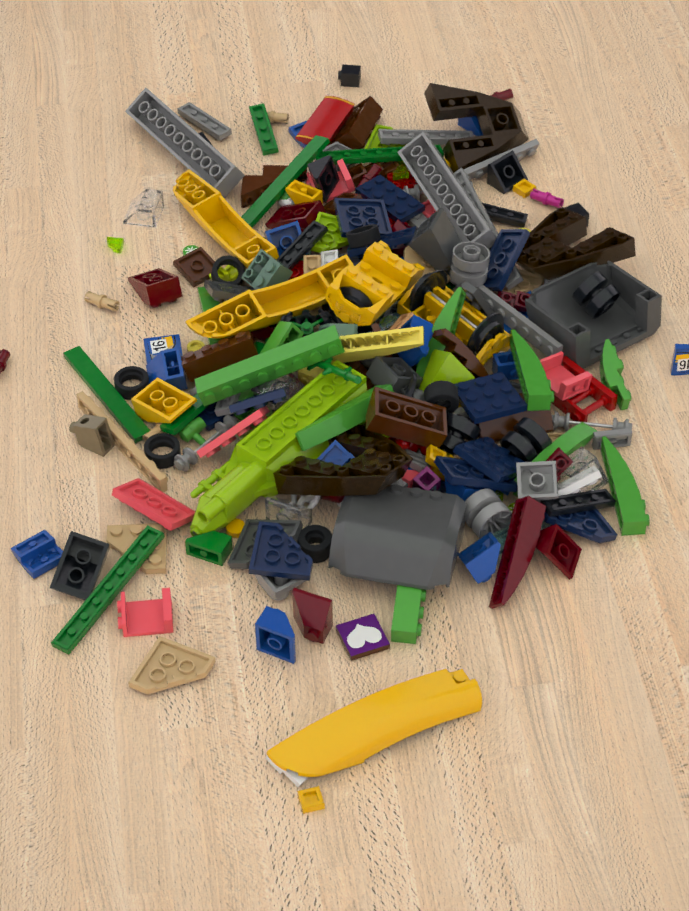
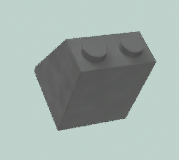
(436, 240)

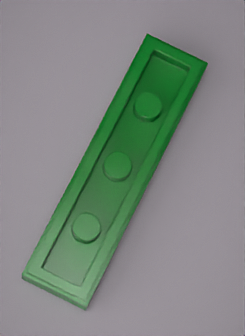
(263, 129)

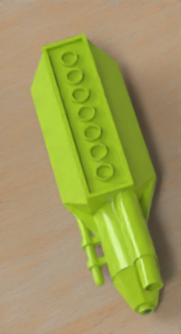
(267, 449)

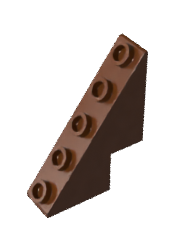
(255, 185)

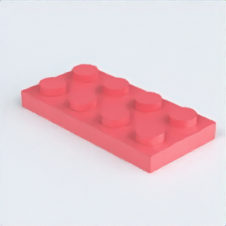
(229, 436)
(153, 504)

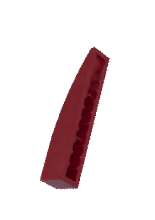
(518, 548)

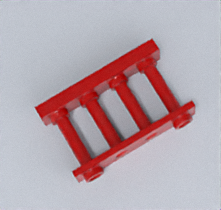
(597, 390)

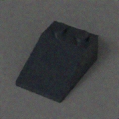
(80, 565)

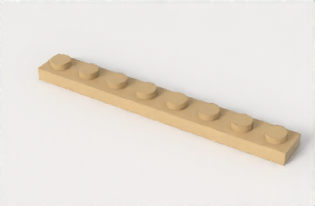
(126, 445)

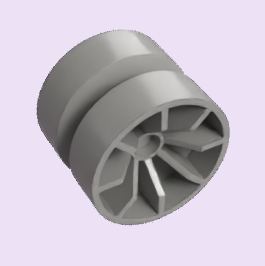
(470, 263)
(486, 513)

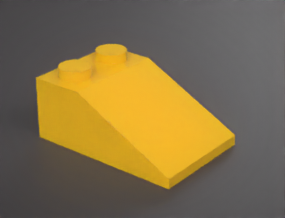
(161, 402)

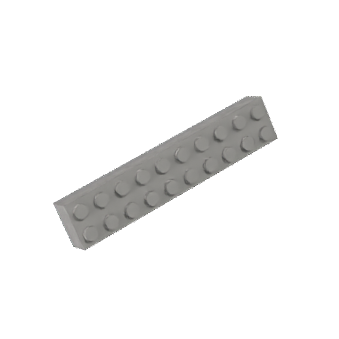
(184, 142)
(445, 190)

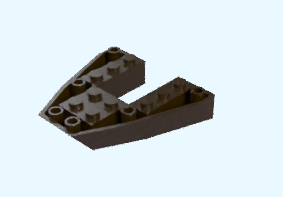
(498, 120)
(551, 257)
(374, 468)

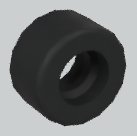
(442, 394)
(315, 534)

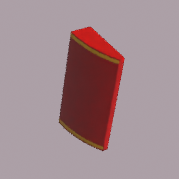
(326, 119)

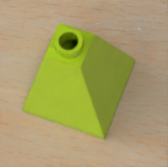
(444, 367)

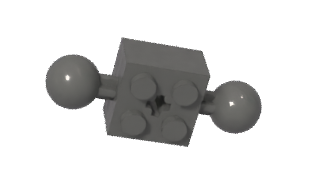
(394, 372)

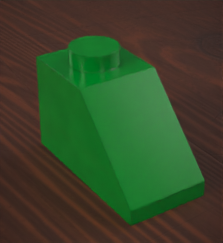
(210, 546)

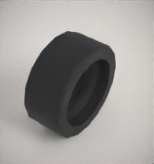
(363, 236)
(228, 260)
(130, 373)
(162, 440)

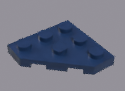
(585, 524)
(278, 554)

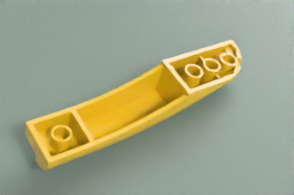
(377, 722)

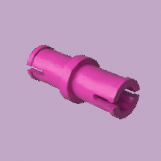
(546, 198)

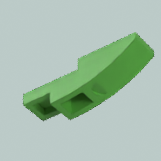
(610, 374)

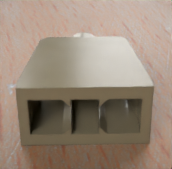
(93, 434)

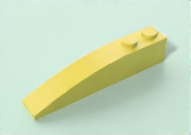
(379, 343)

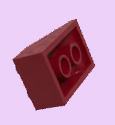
(303, 213)
(156, 287)

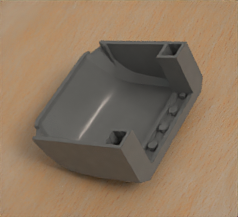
(627, 322)
(399, 537)

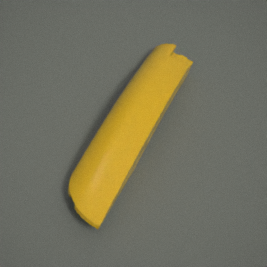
(220, 219)
(267, 305)

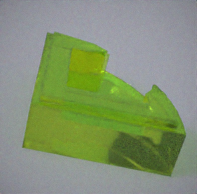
(400, 173)
(115, 244)

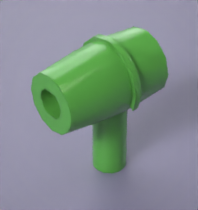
(193, 430)

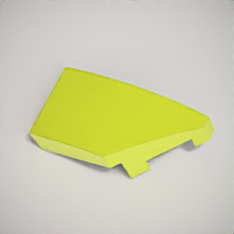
(229, 273)

